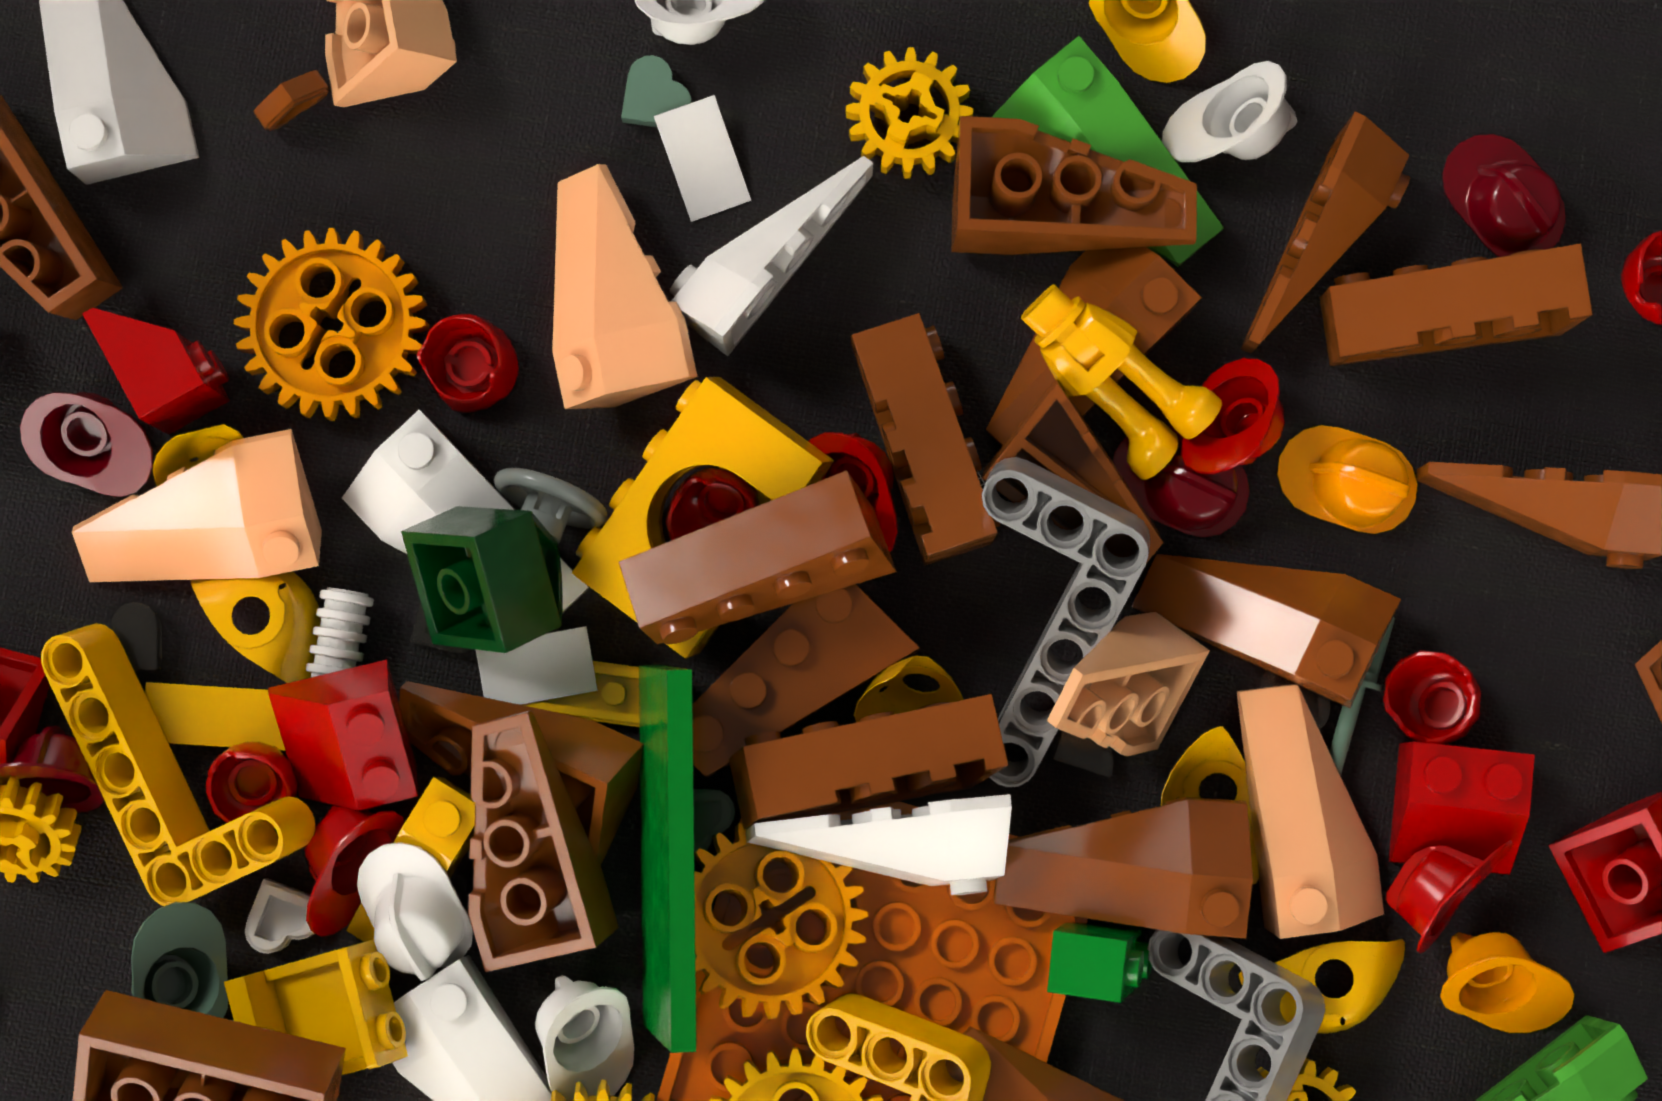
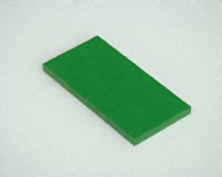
(667, 856)

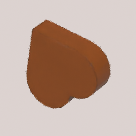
(291, 99)

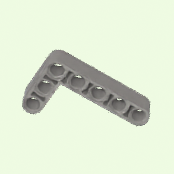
(1070, 618)
(1255, 1004)

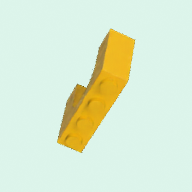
(714, 429)

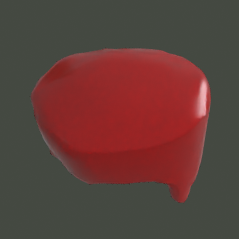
(469, 362)

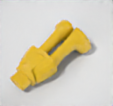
(1083, 350)

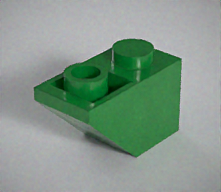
(1098, 960)

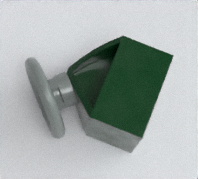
(496, 573)

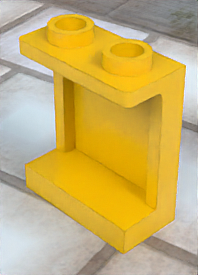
(327, 999)

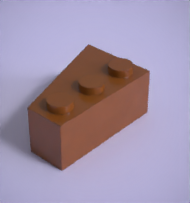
(1064, 444)

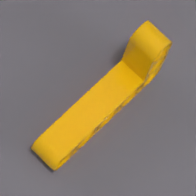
(145, 784)
(925, 1042)

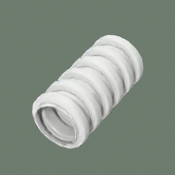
(339, 631)

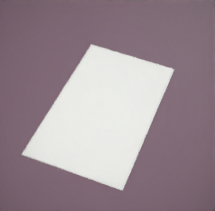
(702, 158)
(539, 670)

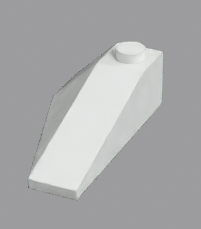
(111, 92)
(746, 274)
(421, 476)
(936, 845)
(465, 1042)

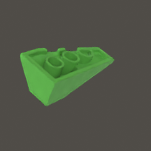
(1084, 101)
(1582, 1064)

